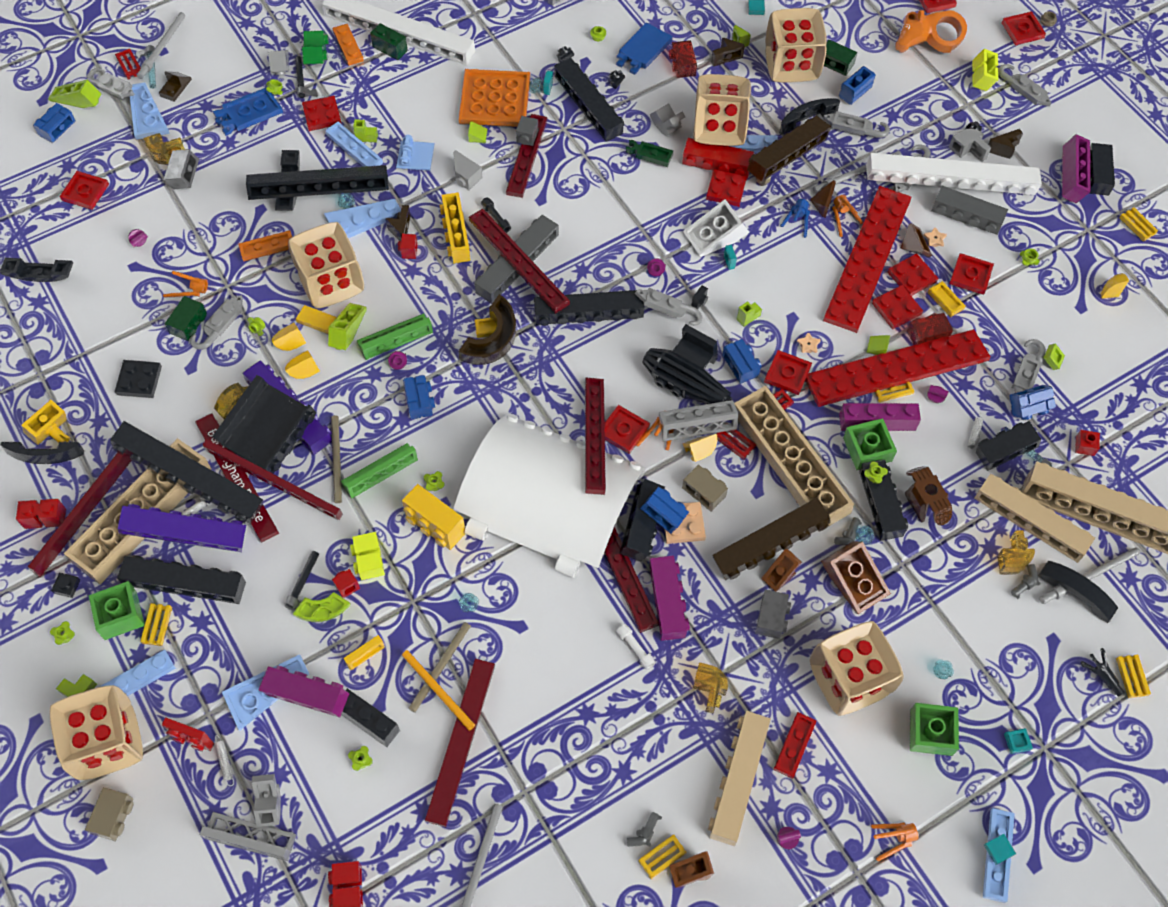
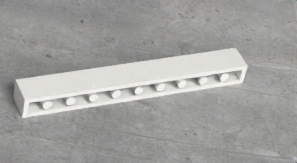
(417, 33)
(953, 173)

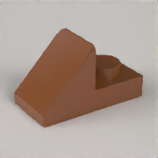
(781, 570)
(692, 870)

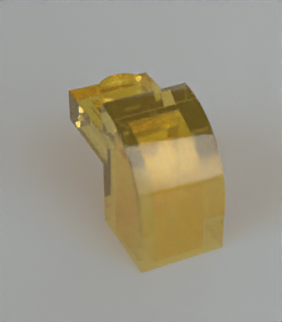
(160, 150)
(228, 399)
(1016, 558)
(712, 680)

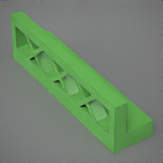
(395, 336)
(380, 470)

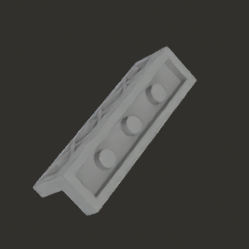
(699, 417)
(245, 842)

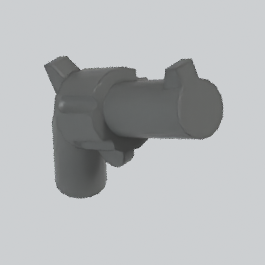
(850, 534)
(1028, 581)
(645, 833)

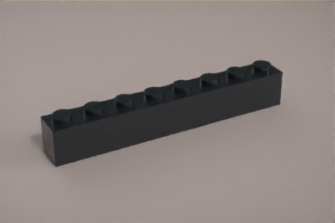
(317, 182)
(186, 472)

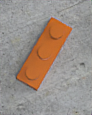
(348, 44)
(265, 245)

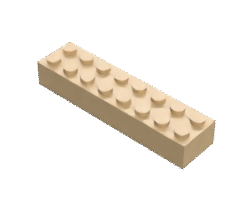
(791, 454)
(1098, 506)
(101, 546)

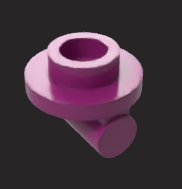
(137, 237)
(656, 267)
(397, 360)
(937, 394)
(788, 837)

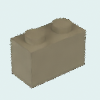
(705, 487)
(109, 814)

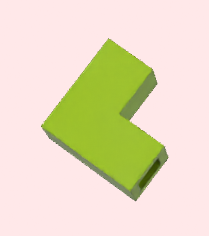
(364, 133)
(748, 313)
(83, 684)

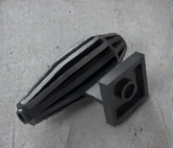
(684, 368)

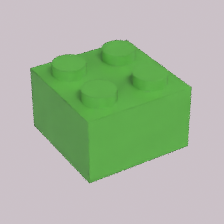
(869, 443)
(116, 610)
(934, 729)

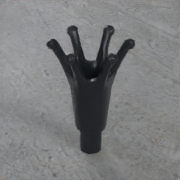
(1105, 673)

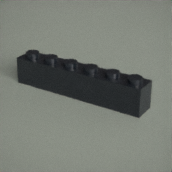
(589, 99)
(591, 307)
(182, 579)

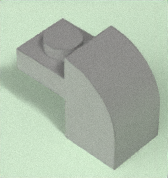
(666, 119)
(970, 141)
(267, 800)

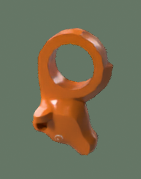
(921, 28)

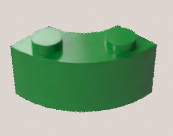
(315, 47)

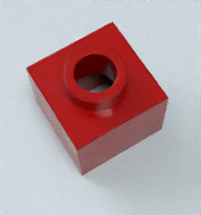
(408, 246)
(1087, 442)
(345, 583)

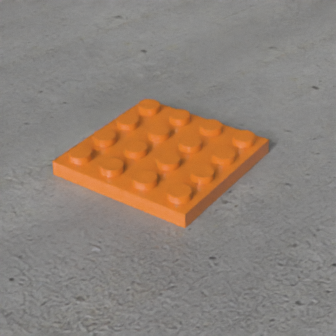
(494, 97)

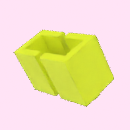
(985, 70)
(368, 556)

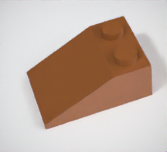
(856, 576)

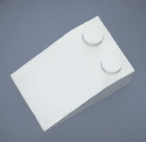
(716, 229)

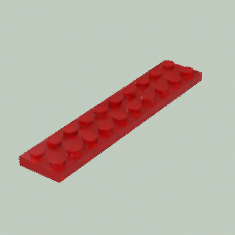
(867, 259)
(896, 367)

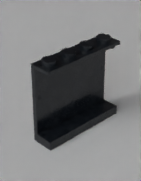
(264, 425)

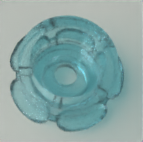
(537, 85)
(346, 200)
(868, 532)
(468, 597)
(938, 669)

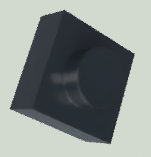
(700, 297)
(65, 585)

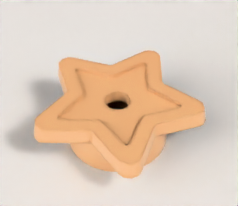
(935, 242)
(808, 348)

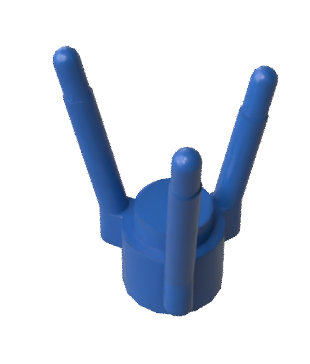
(800, 210)

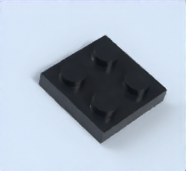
(138, 379)

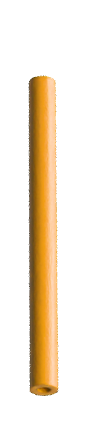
(438, 690)

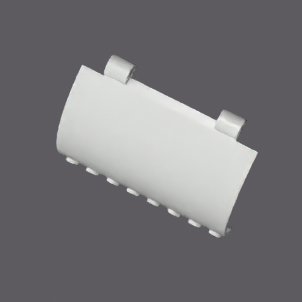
(533, 492)

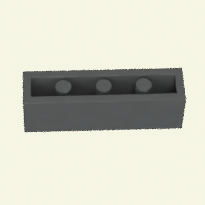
(969, 210)

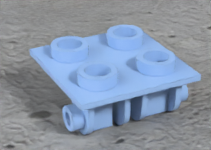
(415, 154)

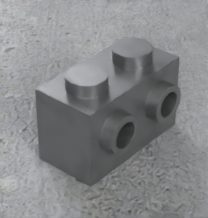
(181, 169)
(772, 614)

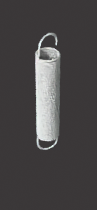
(975, 433)
(223, 761)

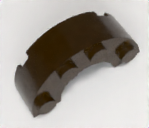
(498, 343)

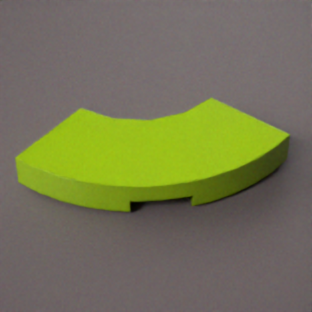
(322, 609)

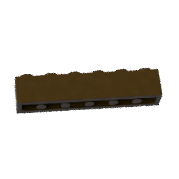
(788, 148)
(771, 539)

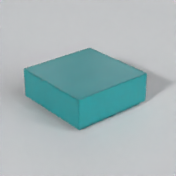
(756, 7)
(548, 82)
(730, 257)
(1018, 741)
(999, 849)

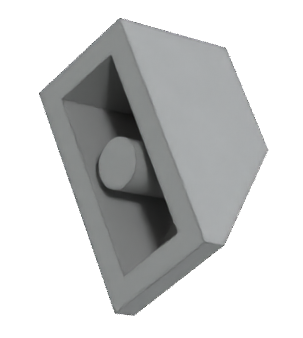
(279, 61)
(466, 171)

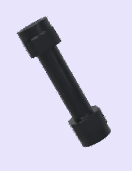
(488, 205)

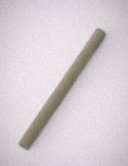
(336, 459)
(440, 666)

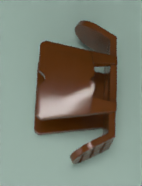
(934, 496)

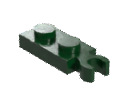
(650, 152)

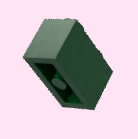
(388, 41)
(839, 57)
(186, 318)

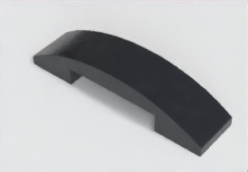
(808, 110)
(289, 162)
(36, 272)
(65, 452)
(1081, 587)

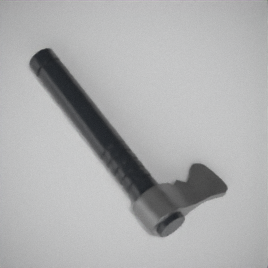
(301, 90)
(292, 601)

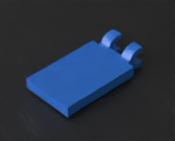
(643, 47)
(247, 111)

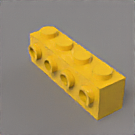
(456, 230)

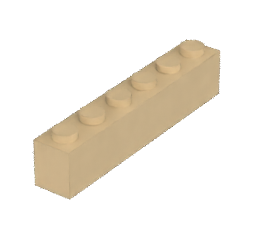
(1035, 518)
(740, 778)

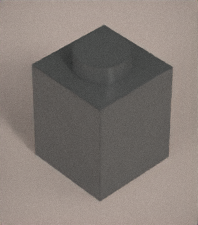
(527, 130)

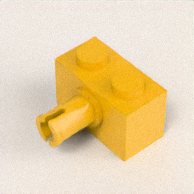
(46, 423)

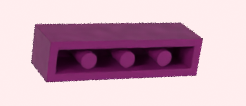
(1076, 168)
(895, 415)
(667, 598)
(304, 691)

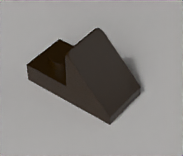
(729, 51)
(174, 86)
(1005, 144)
(401, 224)

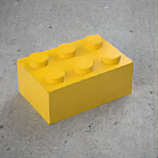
(433, 517)

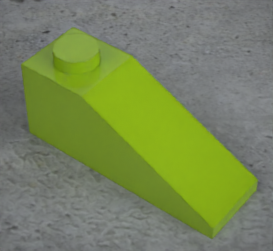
(77, 94)
(345, 326)

